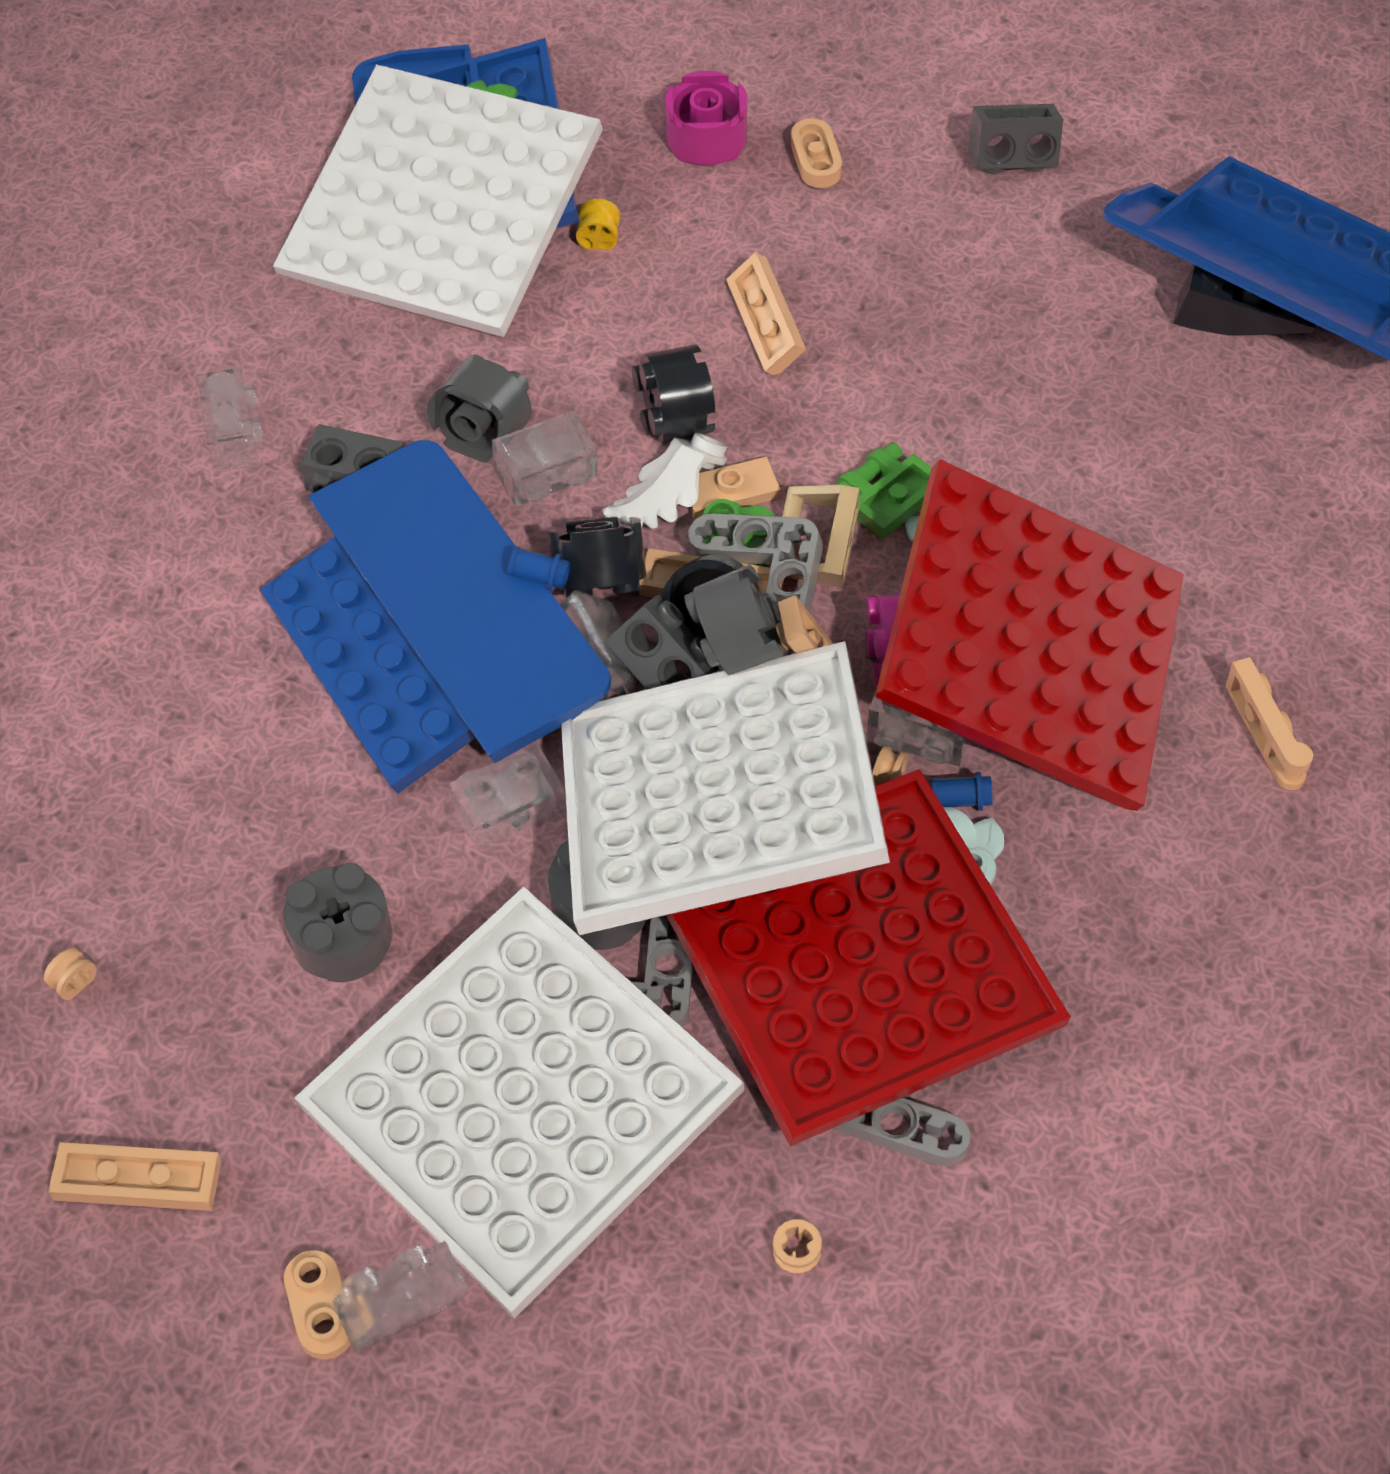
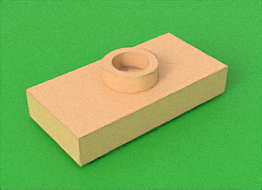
(742, 483)

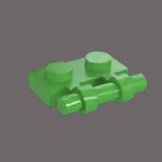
(892, 497)

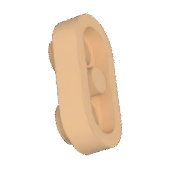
(820, 160)
(313, 1303)

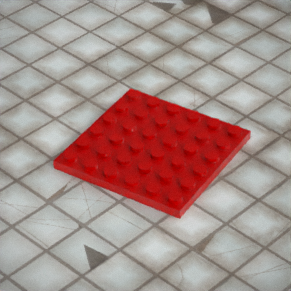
(1032, 637)
(871, 974)

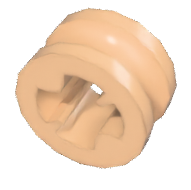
(889, 765)
(69, 973)
(780, 1244)

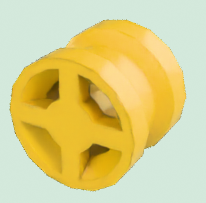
(598, 224)

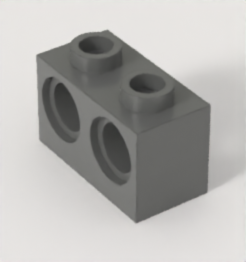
(1017, 127)
(339, 453)
(655, 661)

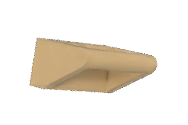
(847, 504)

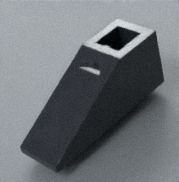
(1226, 309)

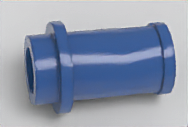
(539, 568)
(964, 791)

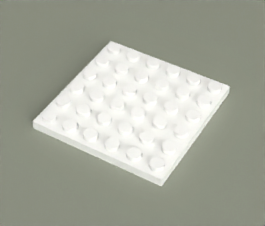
(439, 199)
(718, 789)
(519, 1099)

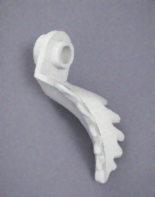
(669, 481)

